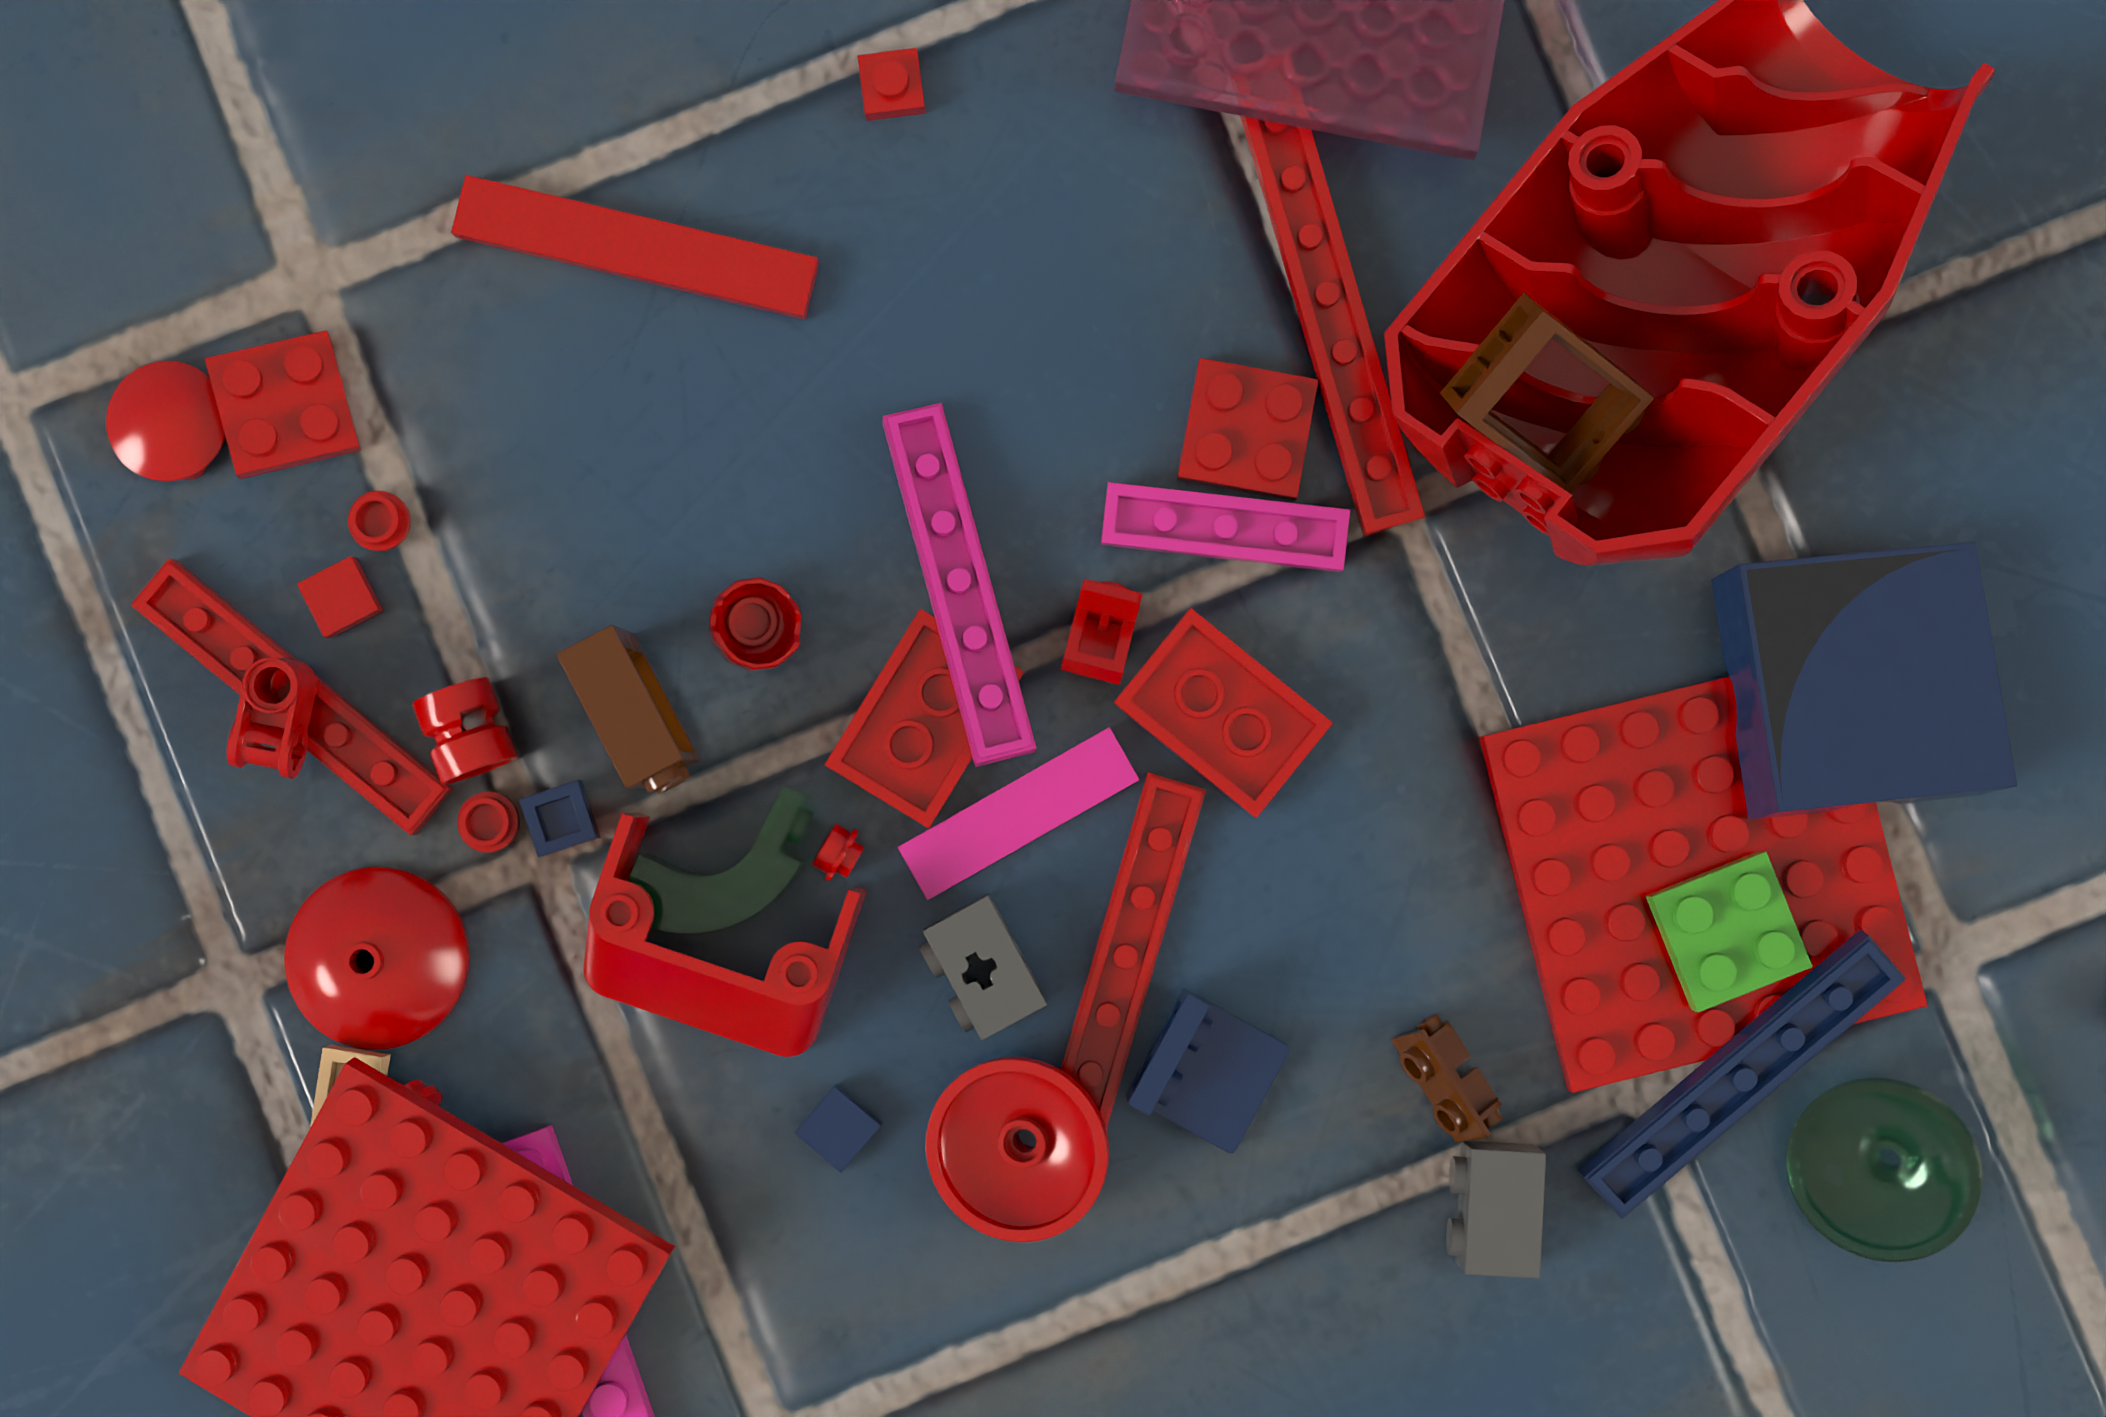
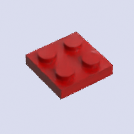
(282, 404)
(1247, 429)

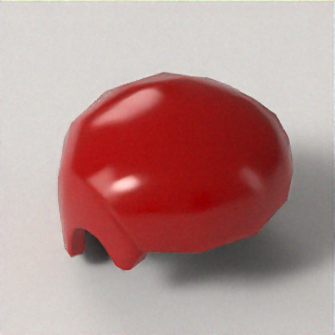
(755, 624)

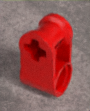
(273, 722)

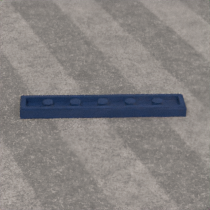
(1742, 1073)

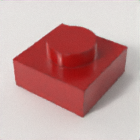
(891, 84)

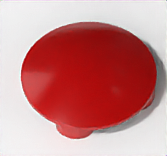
(165, 422)

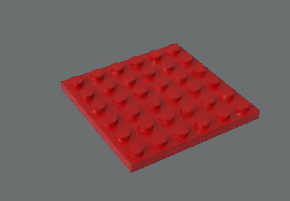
(1640, 801)
(421, 1275)

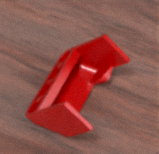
(770, 1015)

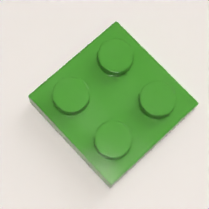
(1729, 931)

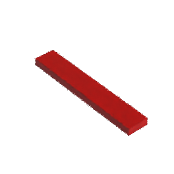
(635, 247)
(337, 730)
(1131, 937)

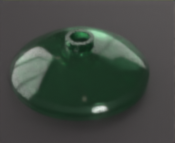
(1877, 1206)

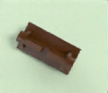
(1460, 1104)

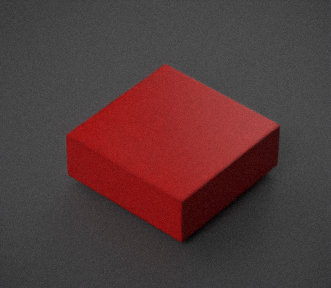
(340, 597)

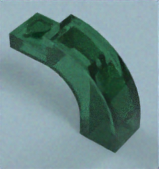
(712, 902)

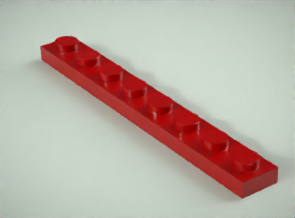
(1334, 325)

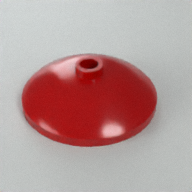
(415, 948)
(994, 1177)

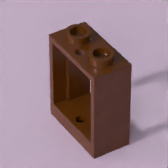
(1504, 358)
(629, 710)

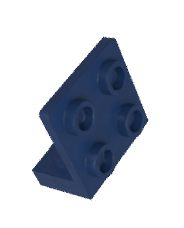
(1207, 1071)

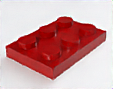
(1223, 713)
(909, 729)

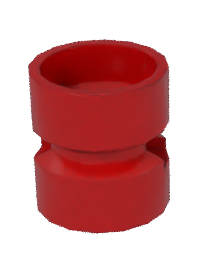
(473, 751)

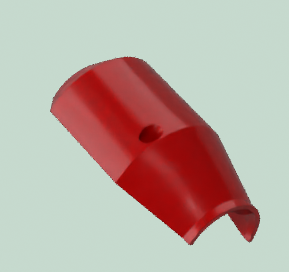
(1712, 231)

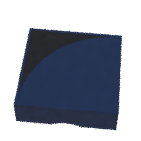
(1863, 680)

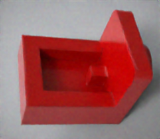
(1101, 631)

